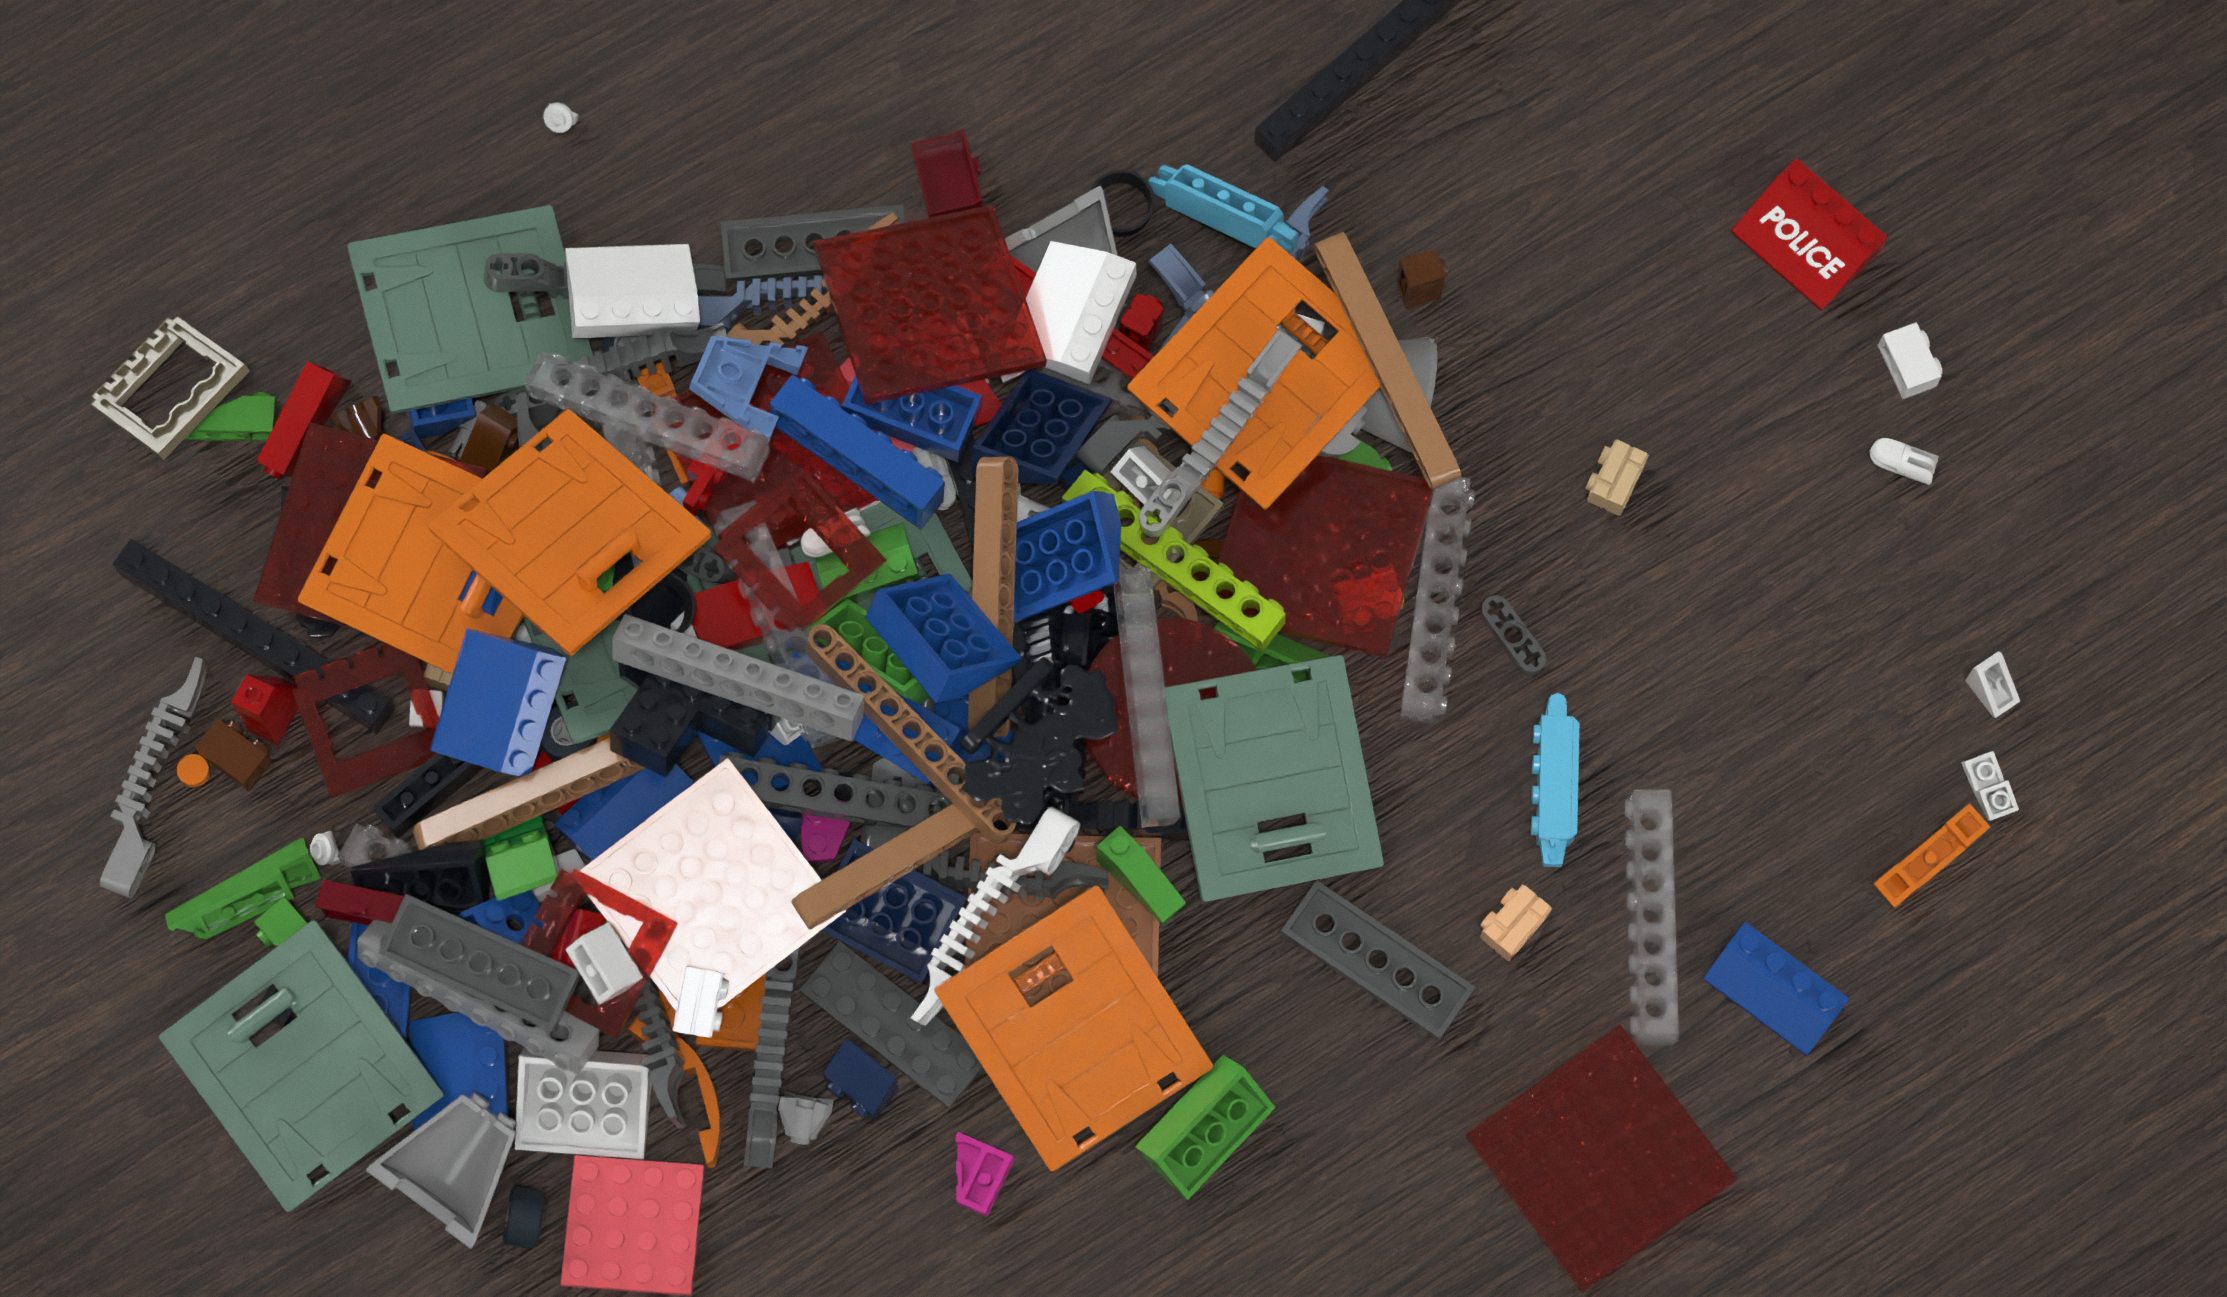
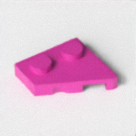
(822, 838)
(980, 1173)

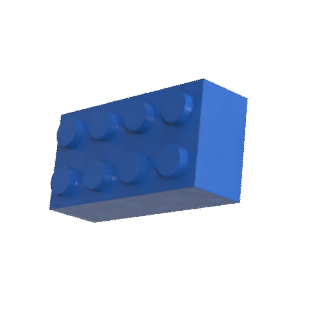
(929, 420)

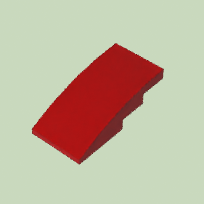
(725, 616)

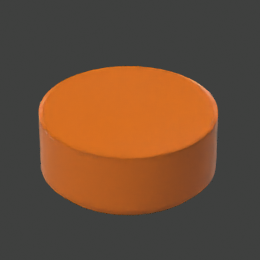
(193, 770)

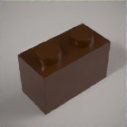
(1421, 278)
(491, 438)
(234, 754)

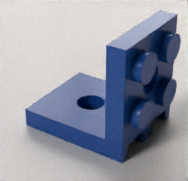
(493, 915)

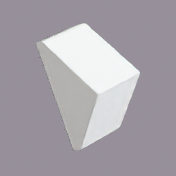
(1993, 685)

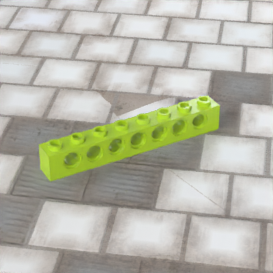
(1255, 630)

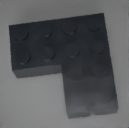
(669, 714)

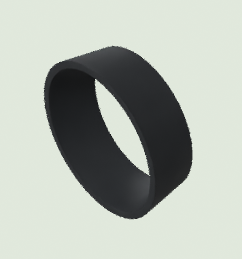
(1135, 180)
(686, 595)

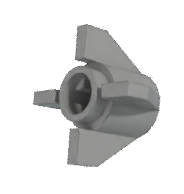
(803, 1116)

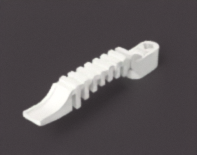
(1041, 852)

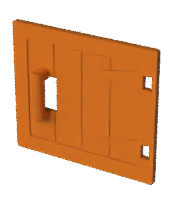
(1223, 341)
(560, 522)
(394, 572)
(1088, 1047)

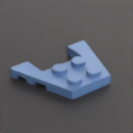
(731, 375)

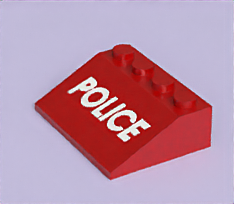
(1809, 235)

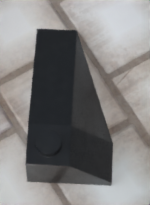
(656, 606)
(443, 876)

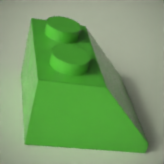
(522, 864)

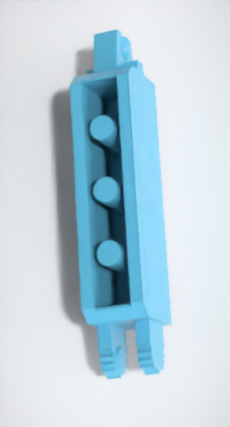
(1222, 206)
(1556, 781)

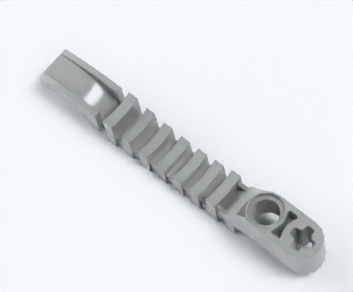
(1223, 431)
(132, 852)

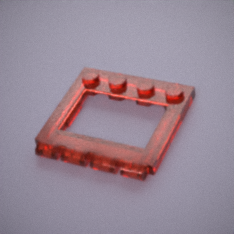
(827, 522)
(381, 761)
(644, 950)

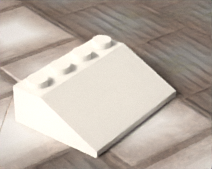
(631, 290)
(1078, 305)
(585, 1113)

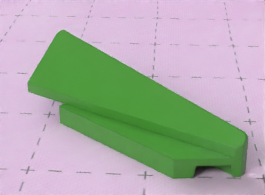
(246, 892)

